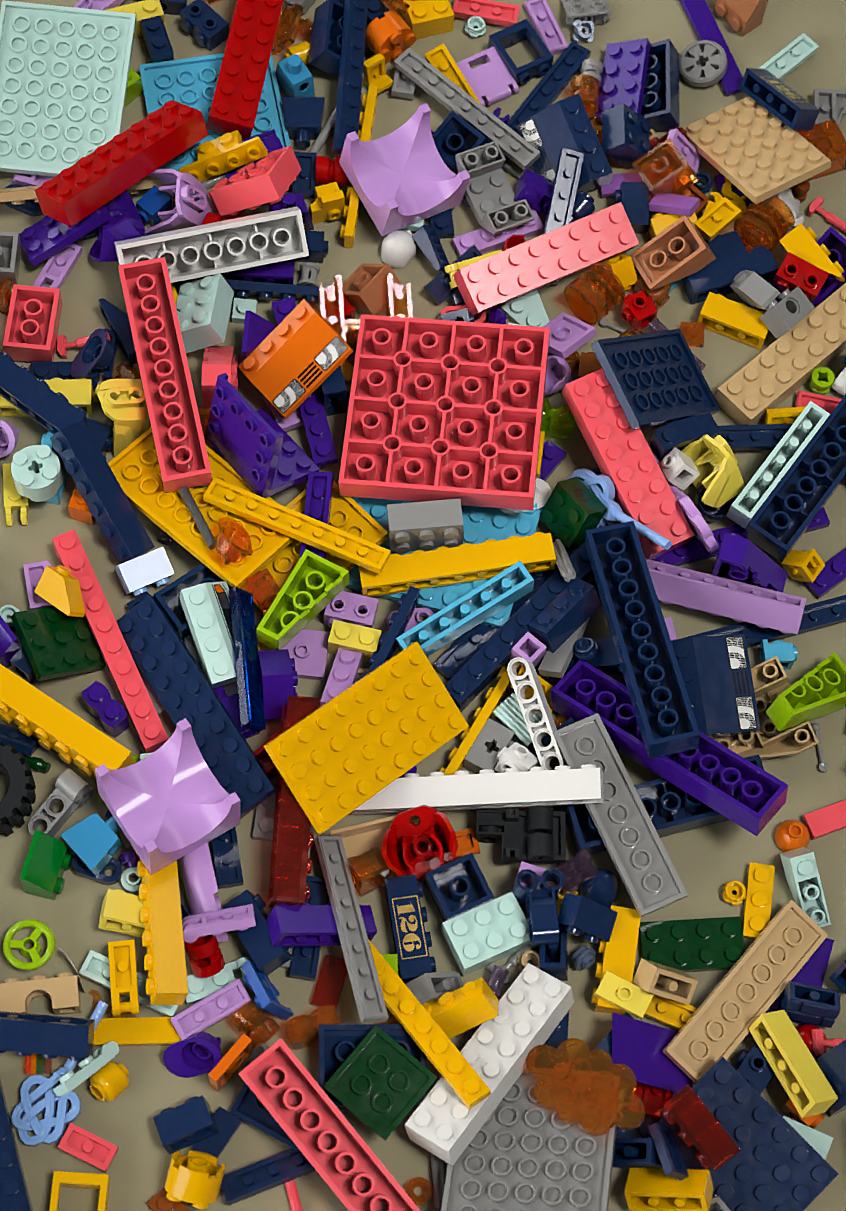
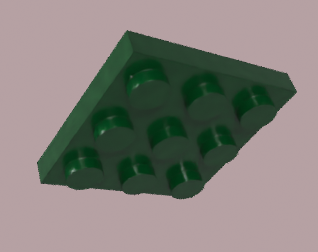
(57, 643)
(380, 1082)

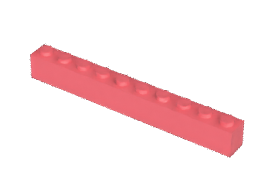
(112, 644)

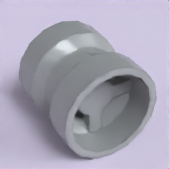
(592, 67)

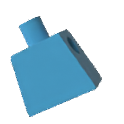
(292, 75)
(94, 841)

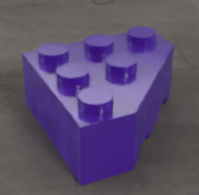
(746, 563)

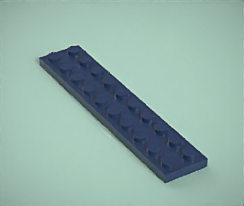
(189, 695)

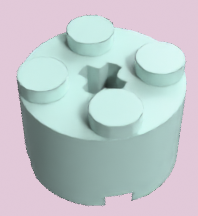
(36, 472)

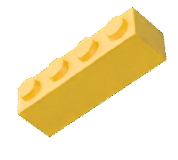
(618, 954)

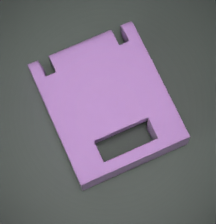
(489, 80)

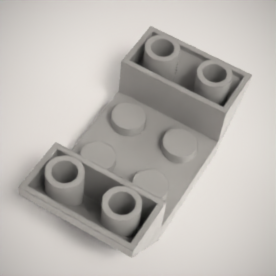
(490, 191)

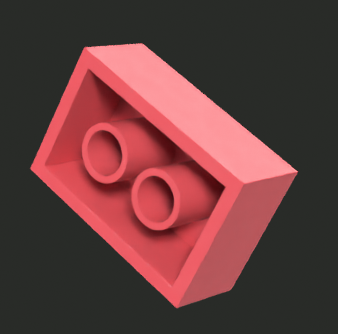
(33, 323)

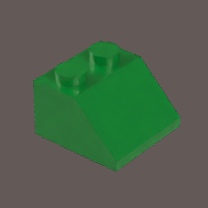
(45, 866)

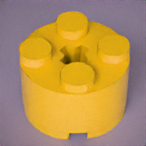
(194, 1178)

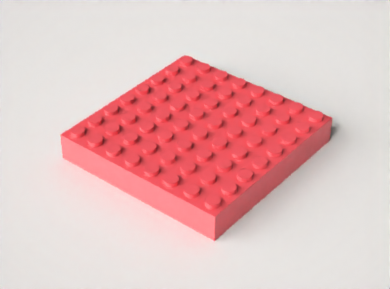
(445, 412)

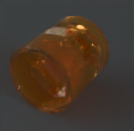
(588, 89)
(255, 1023)

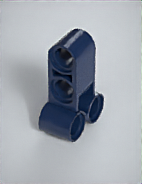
(540, 904)

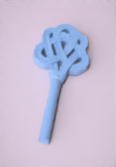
(604, 490)
(30, 1121)

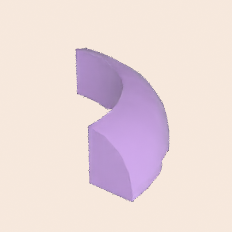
(201, 883)

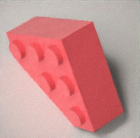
(257, 183)
(215, 362)

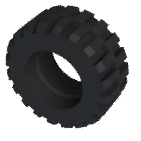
(21, 789)

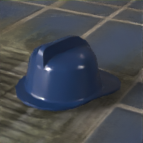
(94, 355)

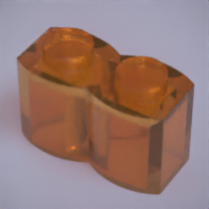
(304, 1029)

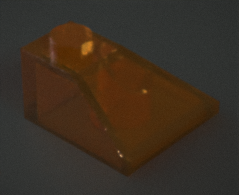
(665, 169)

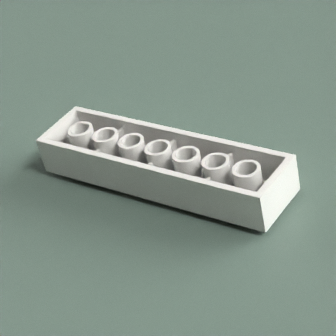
(221, 245)
(499, 1056)

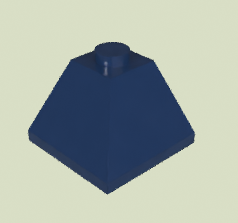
(456, 137)

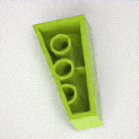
(812, 696)

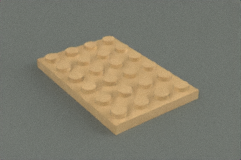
(755, 149)

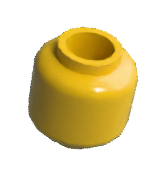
(109, 1081)

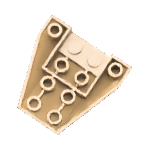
(769, 683)

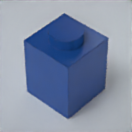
(152, 203)

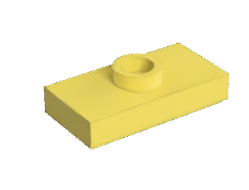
(624, 995)

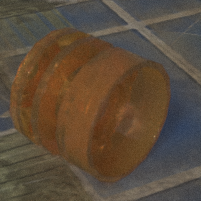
(764, 223)
(594, 293)

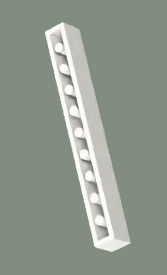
(489, 790)

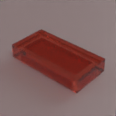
(330, 982)

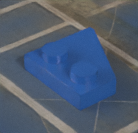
(265, 991)

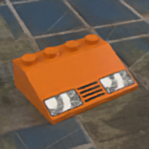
(295, 358)

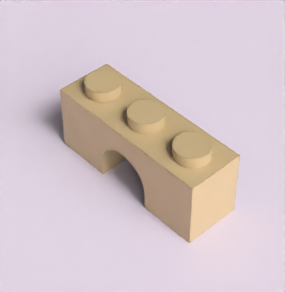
(62, 990)

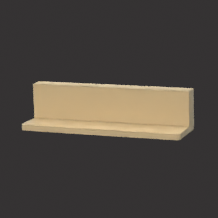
(365, 836)

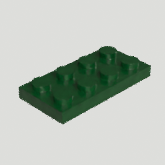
(693, 943)

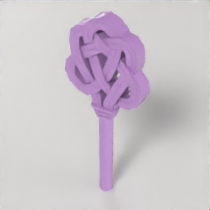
(694, 518)

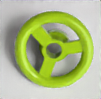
(33, 953)

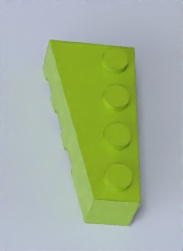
(301, 598)

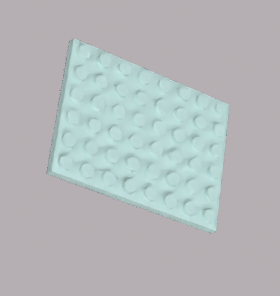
(60, 83)

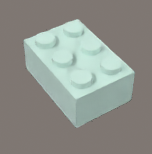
(204, 311)
(486, 933)

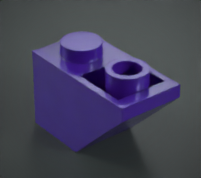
(535, 190)

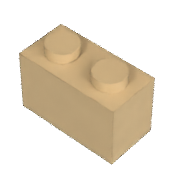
(665, 981)

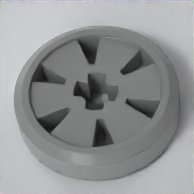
(705, 51)

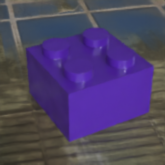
(277, 680)

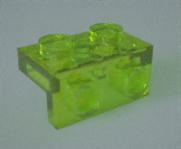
(557, 421)

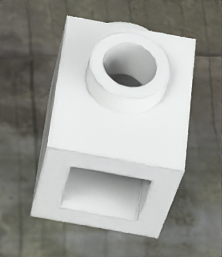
(679, 468)

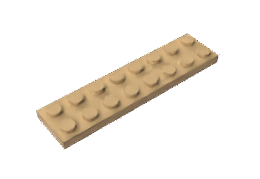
(746, 991)

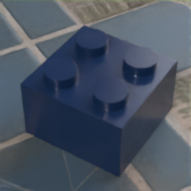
(625, 135)
(458, 887)

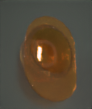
(232, 541)

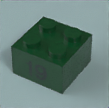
(572, 511)

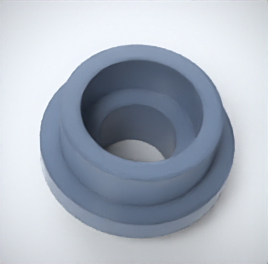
(584, 958)

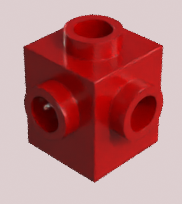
(638, 310)

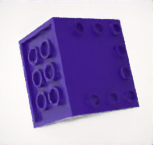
(254, 443)

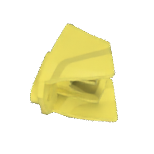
(126, 406)
(716, 468)

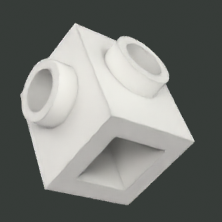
(515, 757)

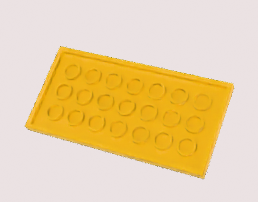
(142, 483)
(366, 737)

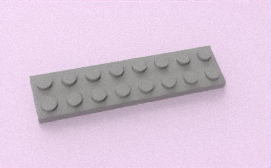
(622, 818)

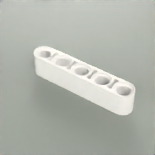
(528, 708)

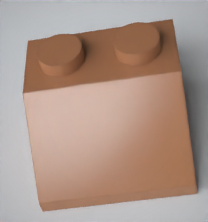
(367, 288)

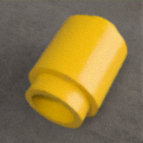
(301, 49)

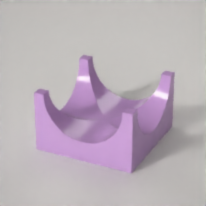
(402, 175)
(168, 801)

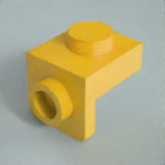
(375, 73)

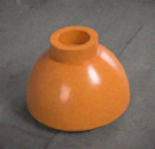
(791, 835)

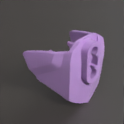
(191, 201)

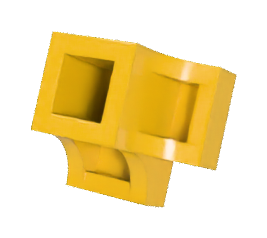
(328, 203)

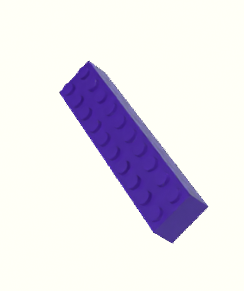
(707, 773)

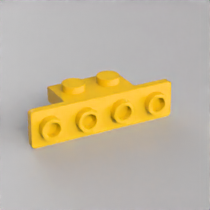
(224, 155)

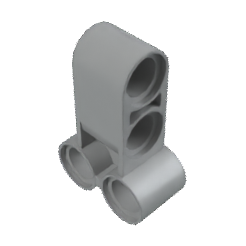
(71, 791)

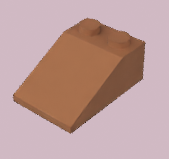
(742, 14)
(672, 254)

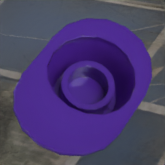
(193, 1055)

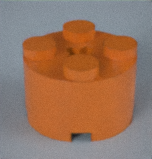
(389, 36)

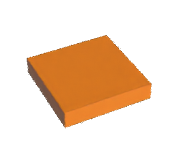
(231, 1062)

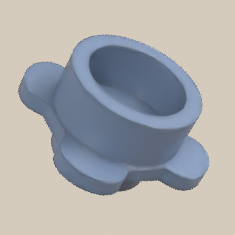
(588, 26)

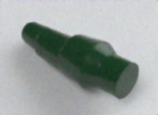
(38, 764)

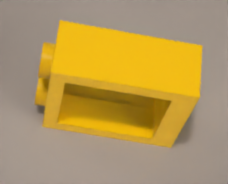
(80, 1180)

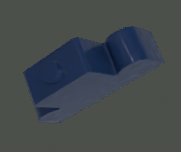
(729, 261)

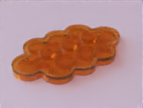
(585, 1087)

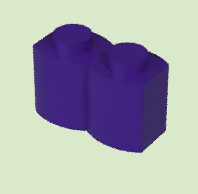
(104, 708)

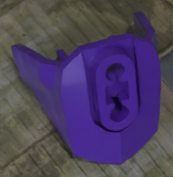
(123, 225)

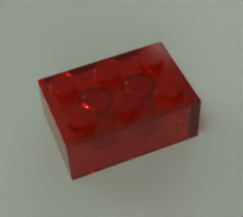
(698, 1128)

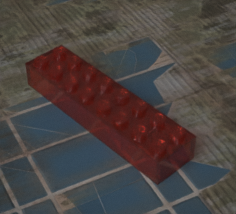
(290, 826)

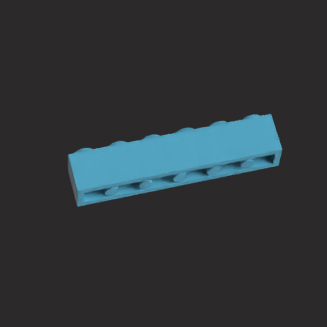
(469, 610)

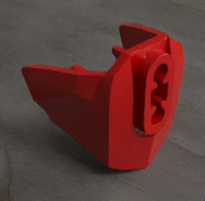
(402, 841)

